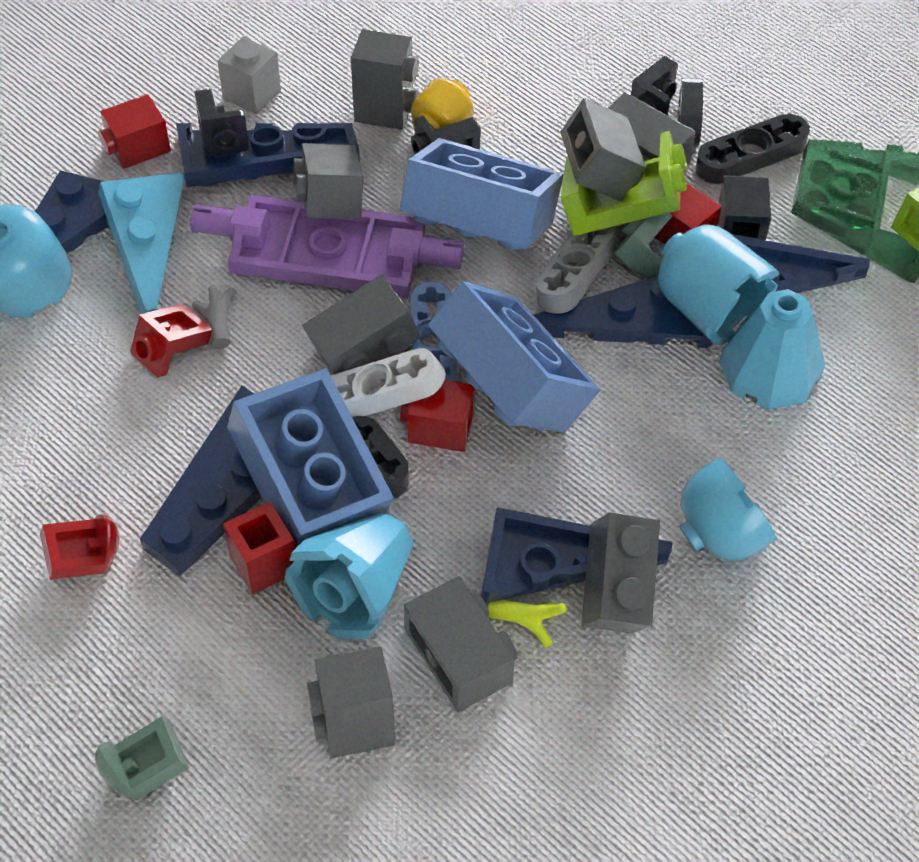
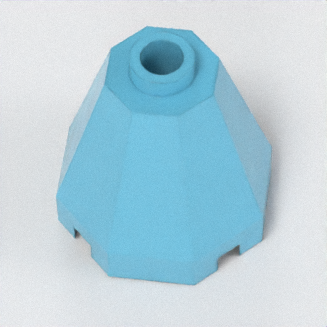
(775, 352)
(350, 573)

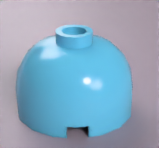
(723, 515)

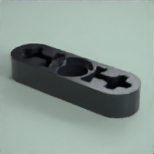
(728, 158)

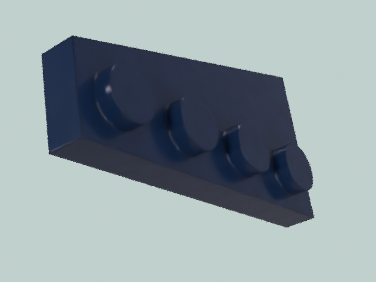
(269, 151)
(206, 496)

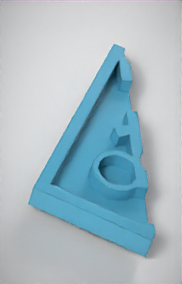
(142, 224)

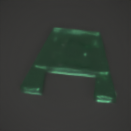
(844, 196)

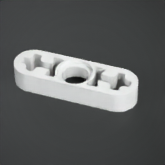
(407, 376)

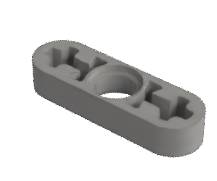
(577, 280)

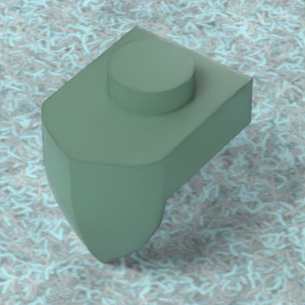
(634, 249)
(142, 760)

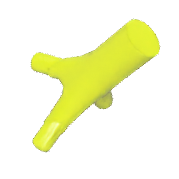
(527, 615)

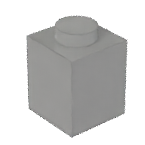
(249, 75)

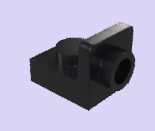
(657, 84)
(220, 130)
(463, 132)

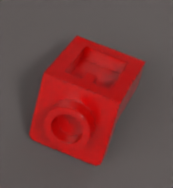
(166, 333)

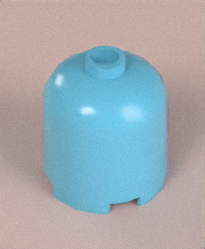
(31, 263)
(714, 279)

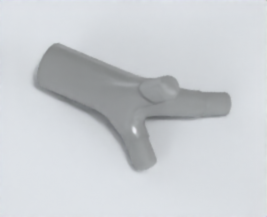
(217, 315)

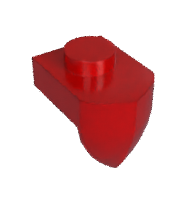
(79, 547)

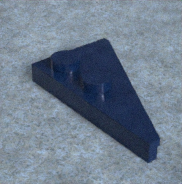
(73, 209)
(807, 268)
(626, 316)
(538, 554)

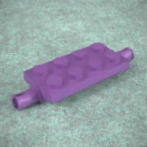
(282, 244)

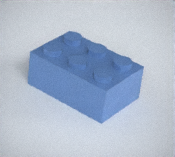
(481, 193)
(512, 359)
(308, 456)

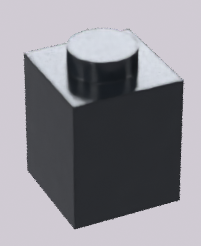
(745, 206)

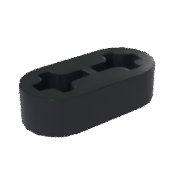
(691, 105)
(385, 454)

